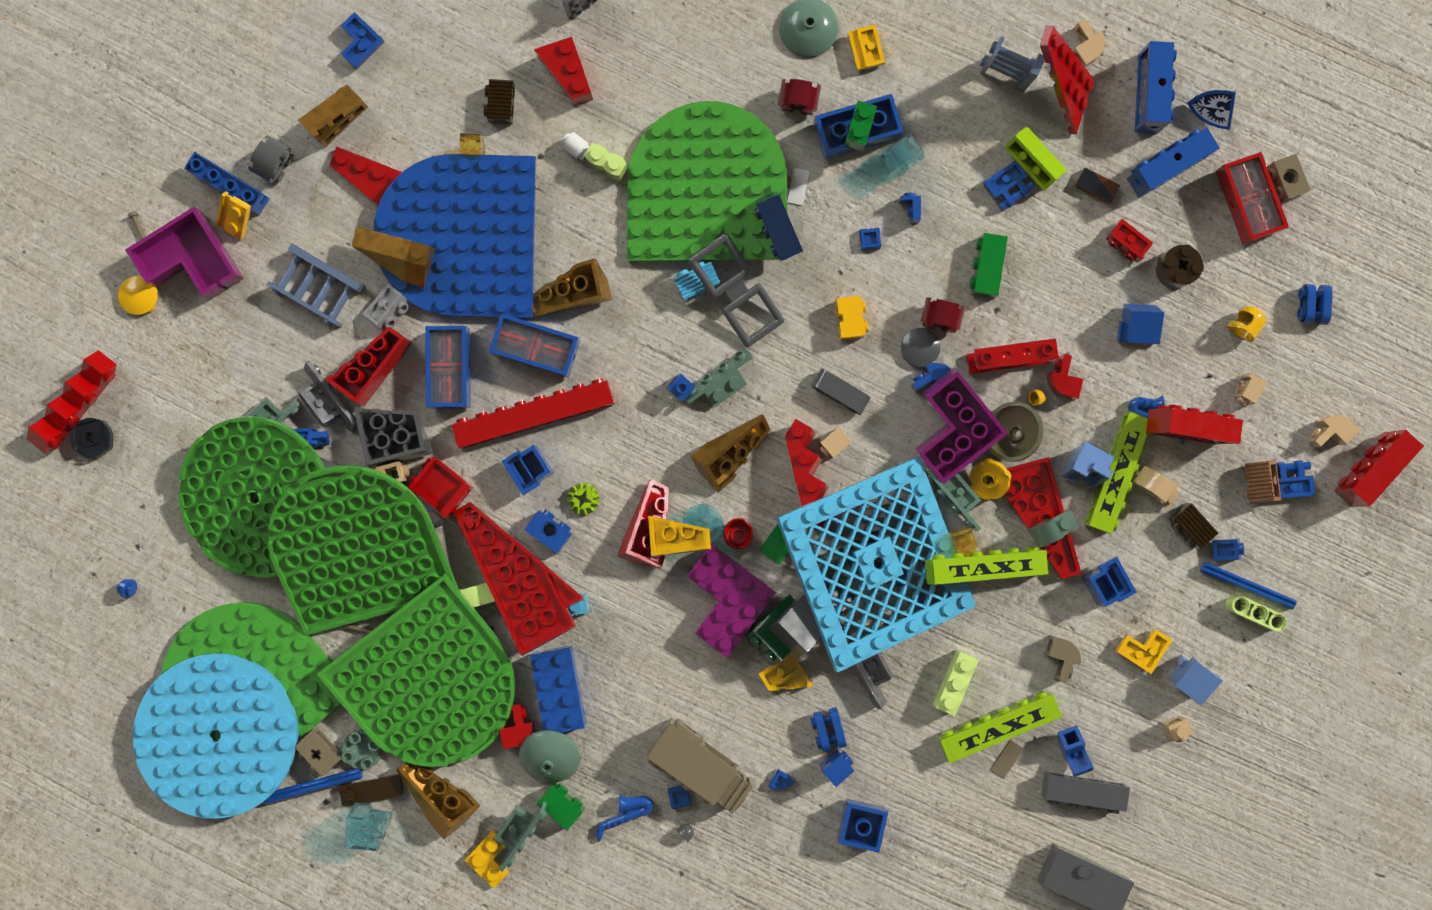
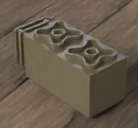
(699, 766)

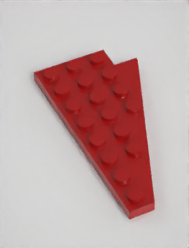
(524, 588)

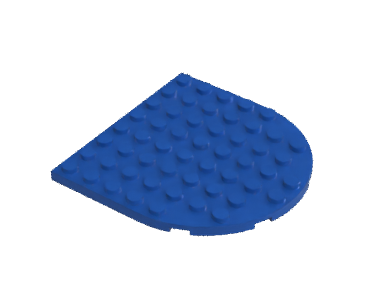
(482, 231)

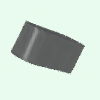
(840, 391)

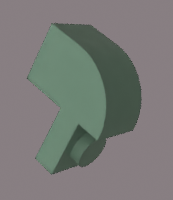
(1053, 529)

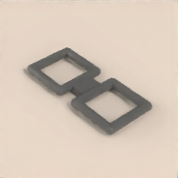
(736, 290)

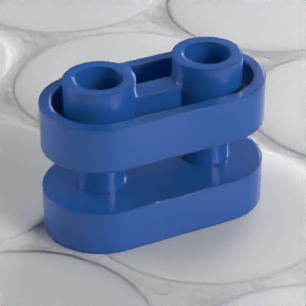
(1315, 304)
(818, 722)

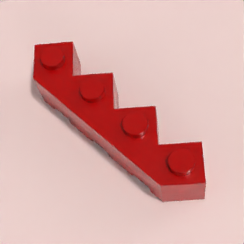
(77, 397)
(805, 464)

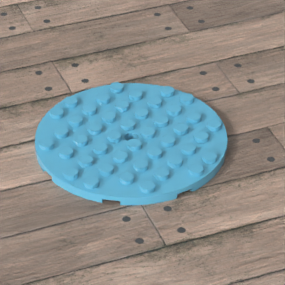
(182, 758)

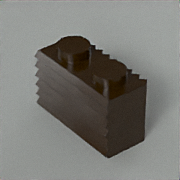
(500, 101)
(1192, 526)

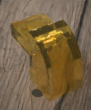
(472, 144)
(963, 540)

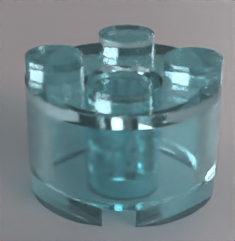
(901, 155)
(703, 512)

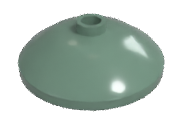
(808, 39)
(549, 756)

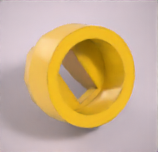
(1032, 397)

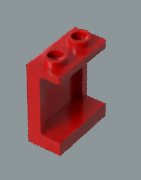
(440, 486)

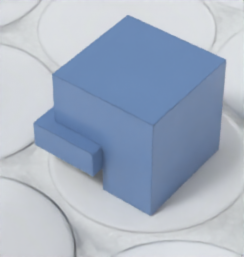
(1088, 465)
(1194, 679)

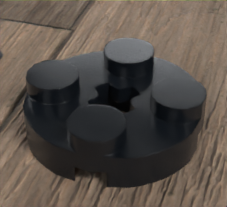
(81, 433)

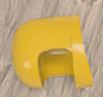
(1256, 322)

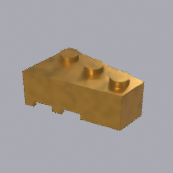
(333, 115)

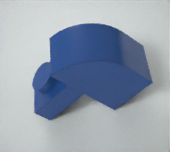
(934, 373)
(1073, 750)

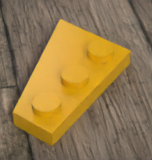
(675, 537)

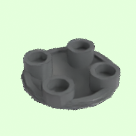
(920, 347)

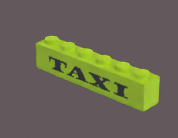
(1111, 494)
(987, 566)
(999, 726)

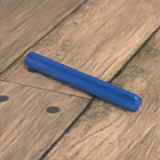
(1248, 586)
(315, 785)

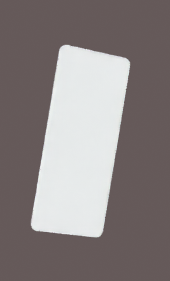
(798, 186)

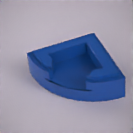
(780, 780)

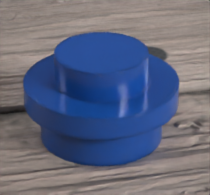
(127, 588)

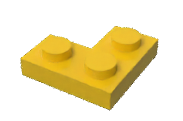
(1147, 654)
(483, 860)

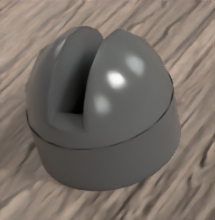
(686, 832)

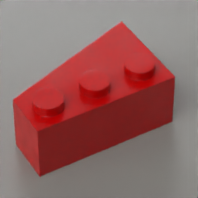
(566, 68)

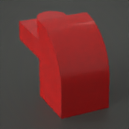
(1061, 382)
(515, 734)

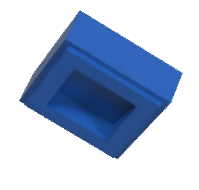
(870, 239)
(679, 797)

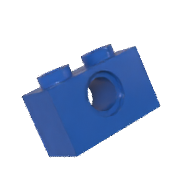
(537, 529)
(837, 767)

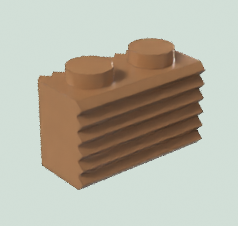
(1262, 481)

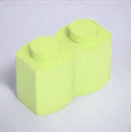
(602, 160)

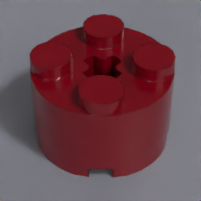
(799, 96)
(942, 314)

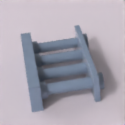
(1012, 64)
(316, 266)

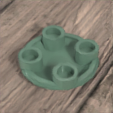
(360, 751)

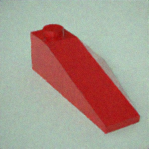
(636, 541)

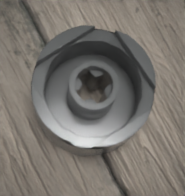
(270, 159)

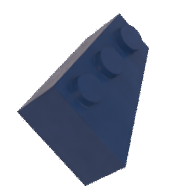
(777, 226)

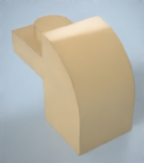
(1091, 45)
(1336, 427)
(1157, 486)

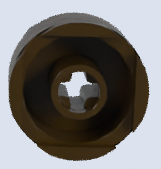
(1190, 263)

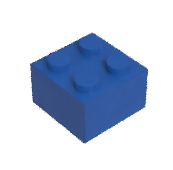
(862, 825)

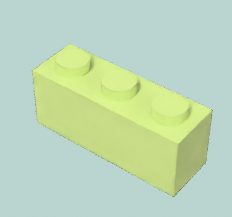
(955, 682)

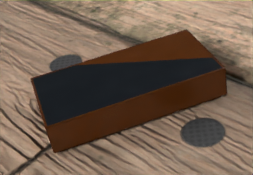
(1097, 185)

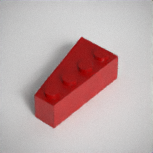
(370, 367)

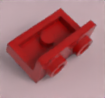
(1129, 241)

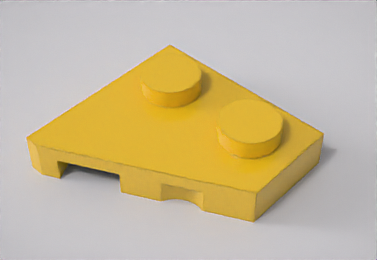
(785, 675)

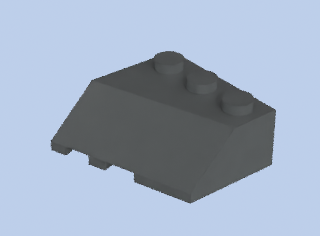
(391, 436)

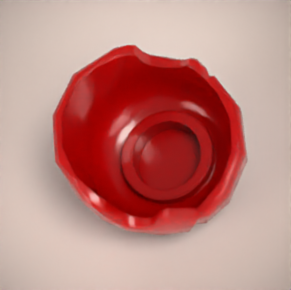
(738, 533)

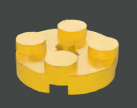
(997, 472)

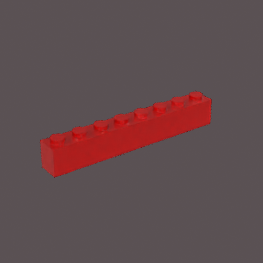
(533, 414)

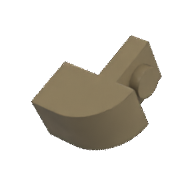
(1066, 653)

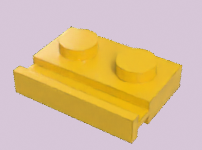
(866, 48)
(233, 215)

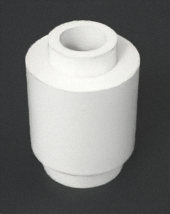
(575, 146)

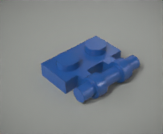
(1004, 180)
(1295, 486)

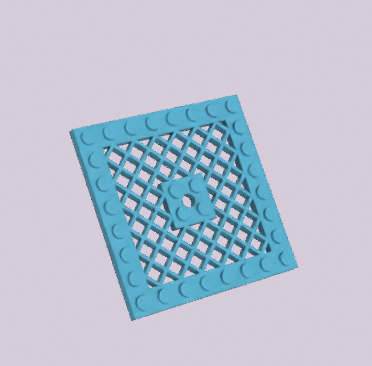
(812, 579)

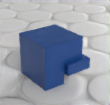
(1140, 324)
(527, 468)
(1109, 583)

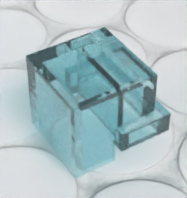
(366, 827)

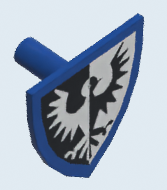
(1214, 107)

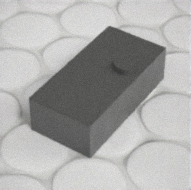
(797, 624)
(1084, 880)

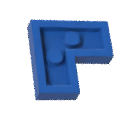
(365, 41)

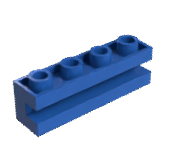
(225, 182)

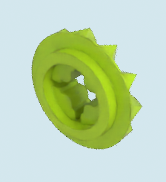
(592, 495)

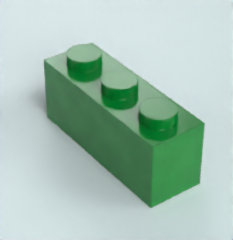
(988, 265)

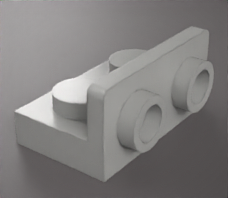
(387, 308)

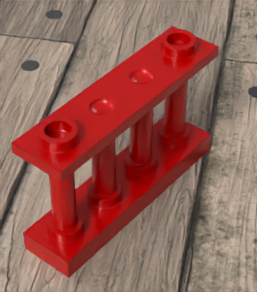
(1012, 356)

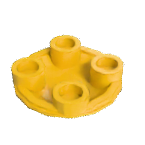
(137, 296)

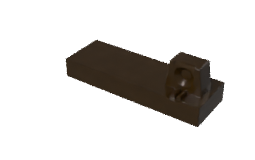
(371, 789)

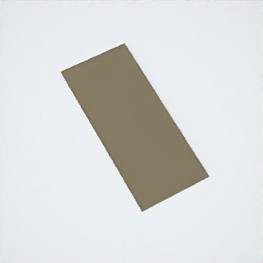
(1007, 759)

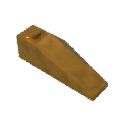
(399, 256)
(577, 288)
(724, 455)
(439, 800)

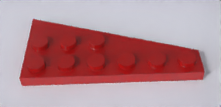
(1071, 76)
(365, 174)
(1037, 498)

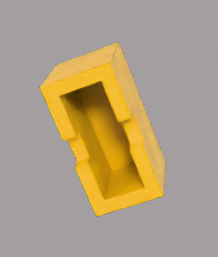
(851, 313)

